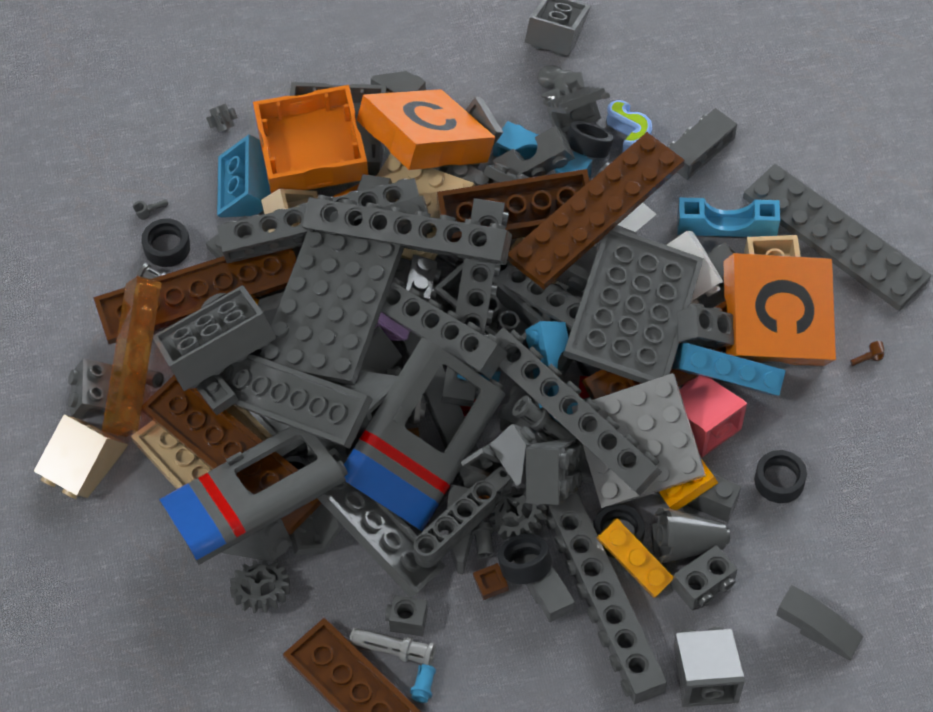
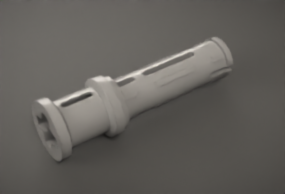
(405, 649)

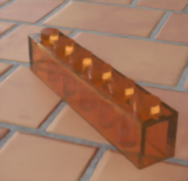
(131, 357)

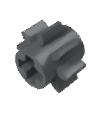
(221, 117)

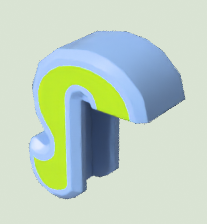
(629, 123)

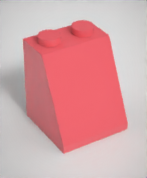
(712, 412)

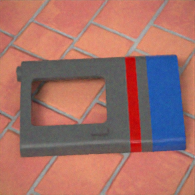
(399, 466)
(220, 512)

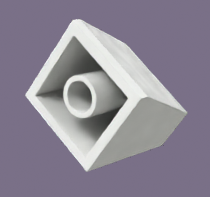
(708, 278)

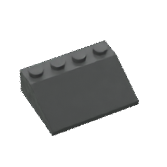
(214, 338)

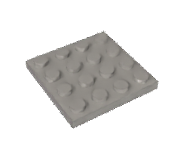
(659, 423)

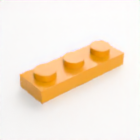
(635, 558)

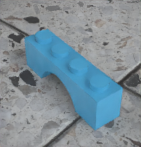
(524, 142)
(754, 220)
(550, 341)
(728, 368)

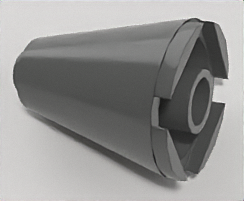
(685, 535)

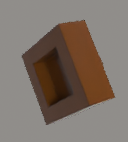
(490, 581)

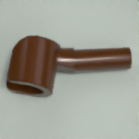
(876, 353)

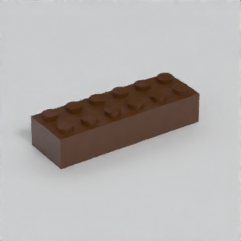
(526, 199)

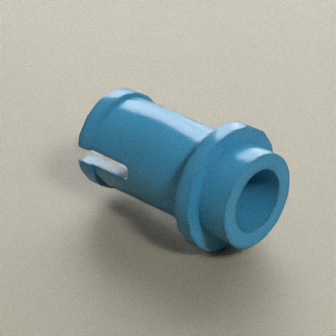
(423, 683)

